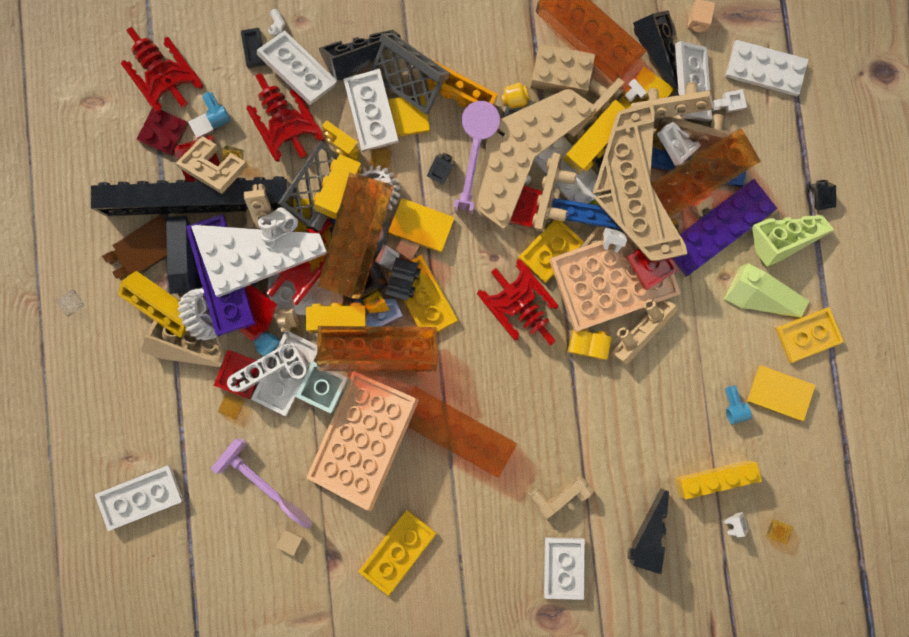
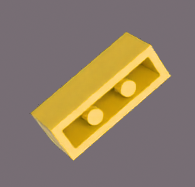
(331, 195)
(335, 316)

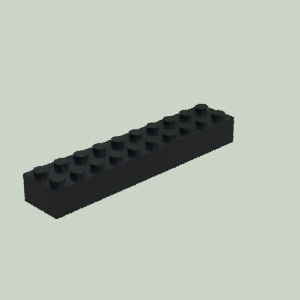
(181, 197)

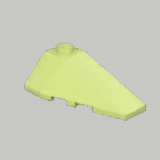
(781, 238)
(762, 292)

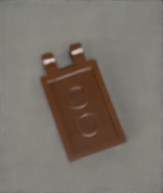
(140, 249)

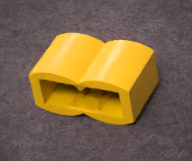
(590, 344)

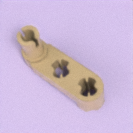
(578, 488)

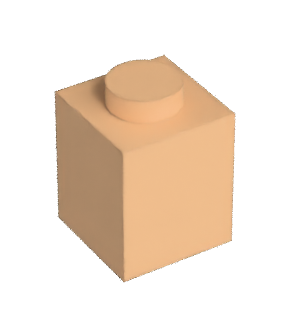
(701, 15)

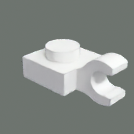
(731, 101)

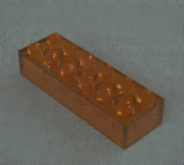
(595, 33)
(705, 172)
(355, 235)
(377, 349)
(460, 433)

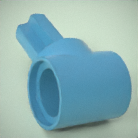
(216, 113)
(266, 343)
(738, 410)

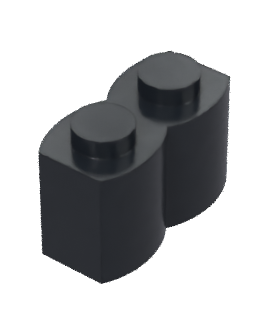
(402, 279)

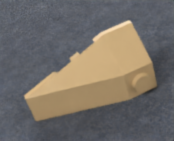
(166, 345)

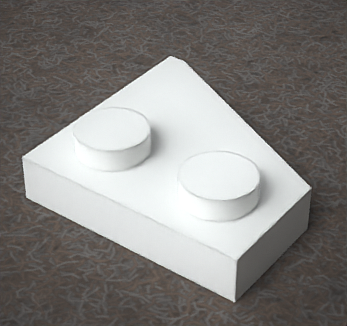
(677, 143)

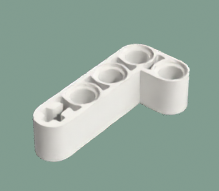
(265, 371)

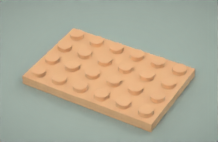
(603, 285)
(362, 440)

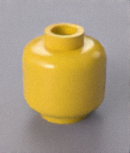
(516, 96)

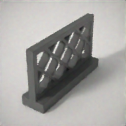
(417, 60)
(317, 219)

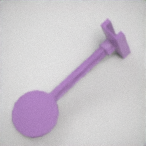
(479, 122)
(231, 457)

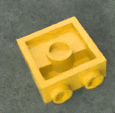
(341, 141)

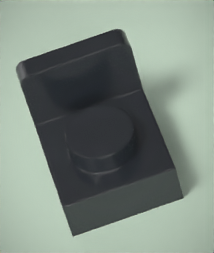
(441, 167)
(824, 194)

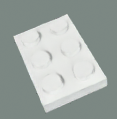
(564, 568)

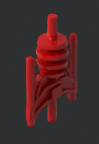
(160, 74)
(285, 123)
(300, 274)
(517, 299)

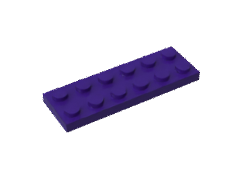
(723, 226)
(228, 311)

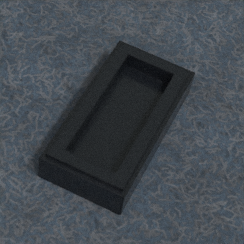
(251, 43)

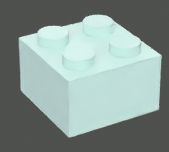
(322, 388)

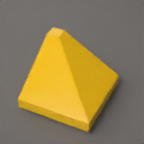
(375, 303)

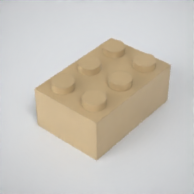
(562, 69)

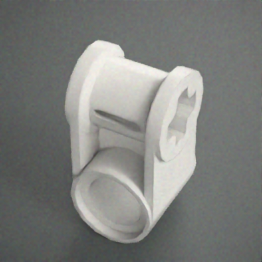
(278, 222)

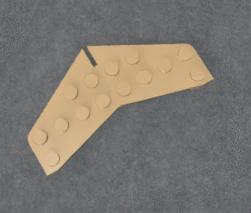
(525, 137)
(632, 199)

